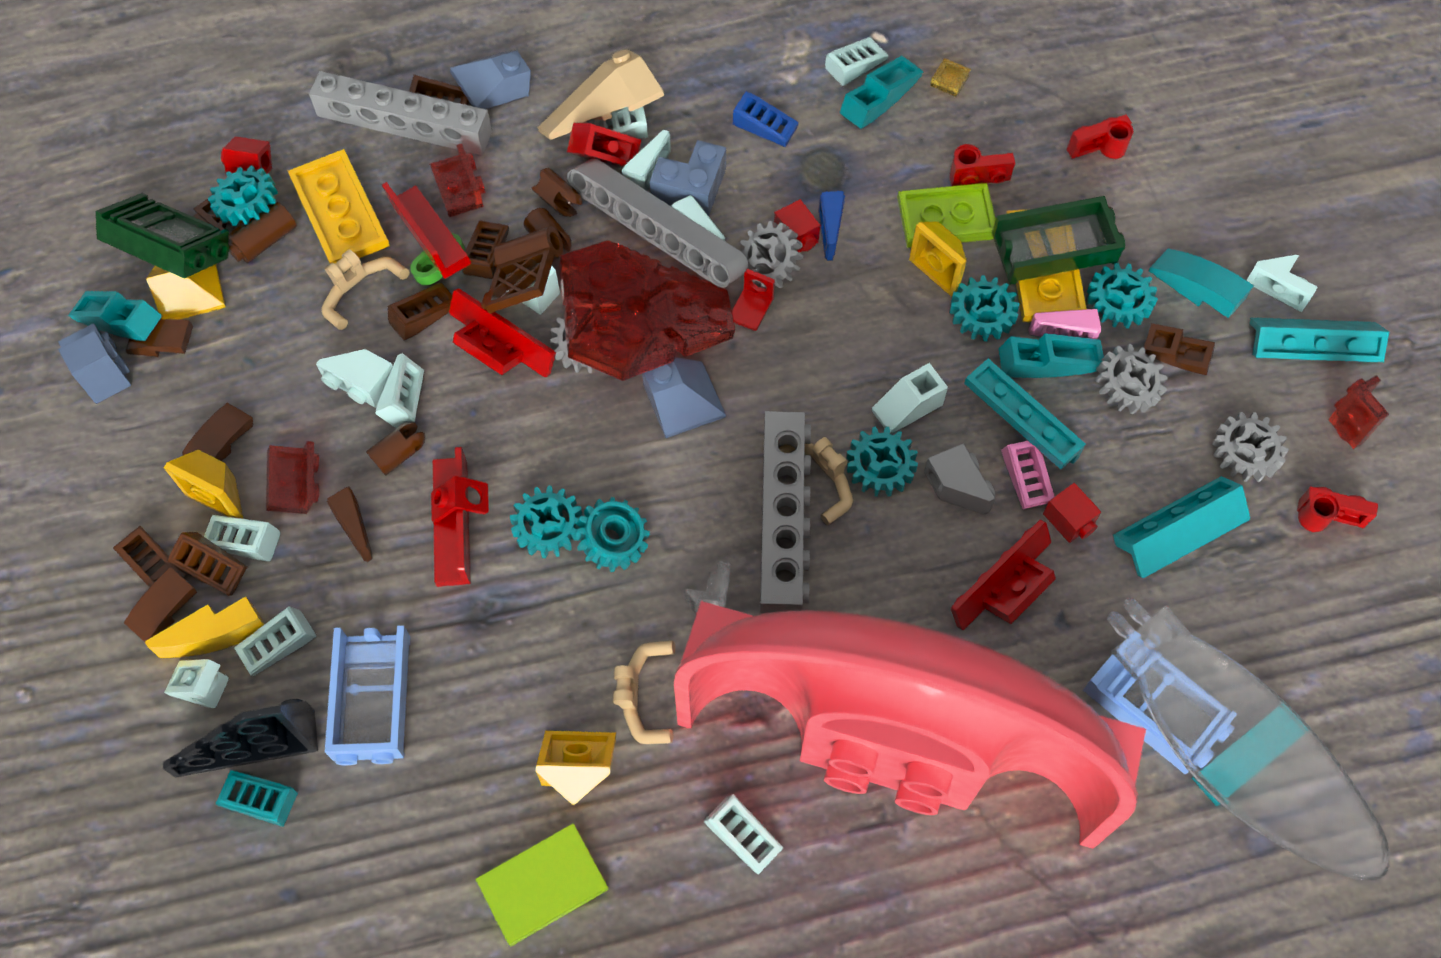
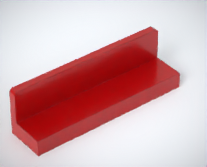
(428, 230)
(451, 532)

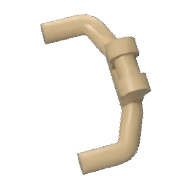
(346, 281)
(834, 467)
(627, 692)

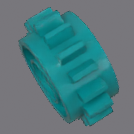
(622, 520)

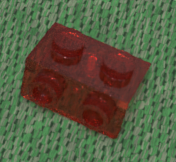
(457, 183)
(1358, 412)
(291, 478)

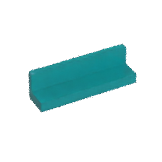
(1319, 339)
(1025, 414)
(1184, 525)

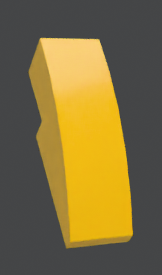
(207, 631)

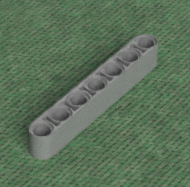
(658, 222)

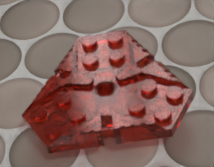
(636, 314)

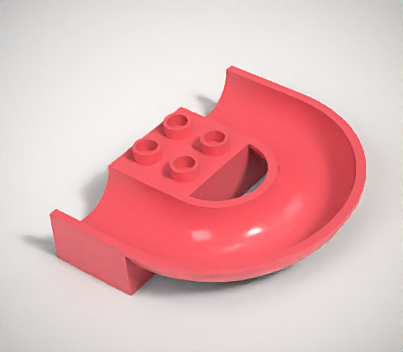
(913, 710)

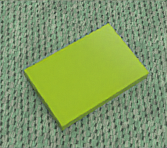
(960, 209)
(541, 884)

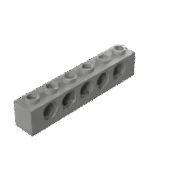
(401, 112)
(783, 429)

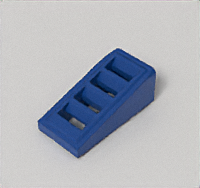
(757, 106)
(830, 217)

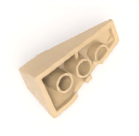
(612, 86)

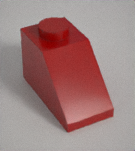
(603, 144)

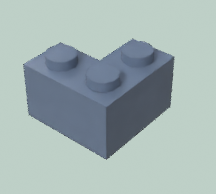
(698, 178)
(95, 362)

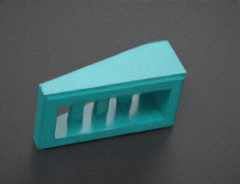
(280, 809)

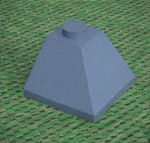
(493, 79)
(682, 396)

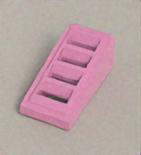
(1067, 323)
(1036, 459)

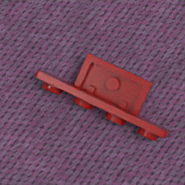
(496, 339)
(1010, 583)

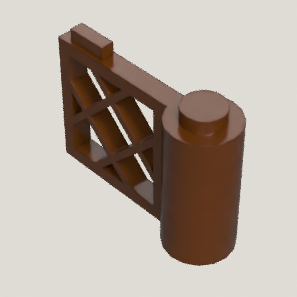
(255, 237)
(518, 258)

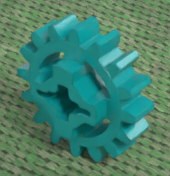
(242, 195)
(1123, 294)
(984, 308)
(891, 471)
(540, 509)

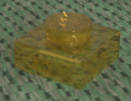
(950, 77)

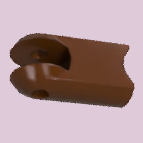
(557, 193)
(540, 219)
(396, 447)

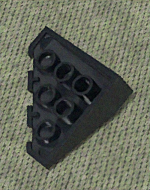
(250, 739)

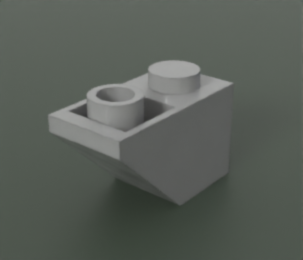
(958, 479)

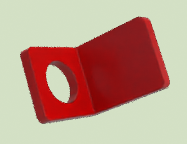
(753, 300)
(452, 496)

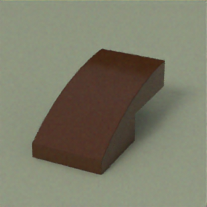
(167, 336)
(1179, 351)
(220, 432)
(158, 604)

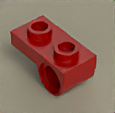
(1109, 137)
(973, 168)
(1335, 507)

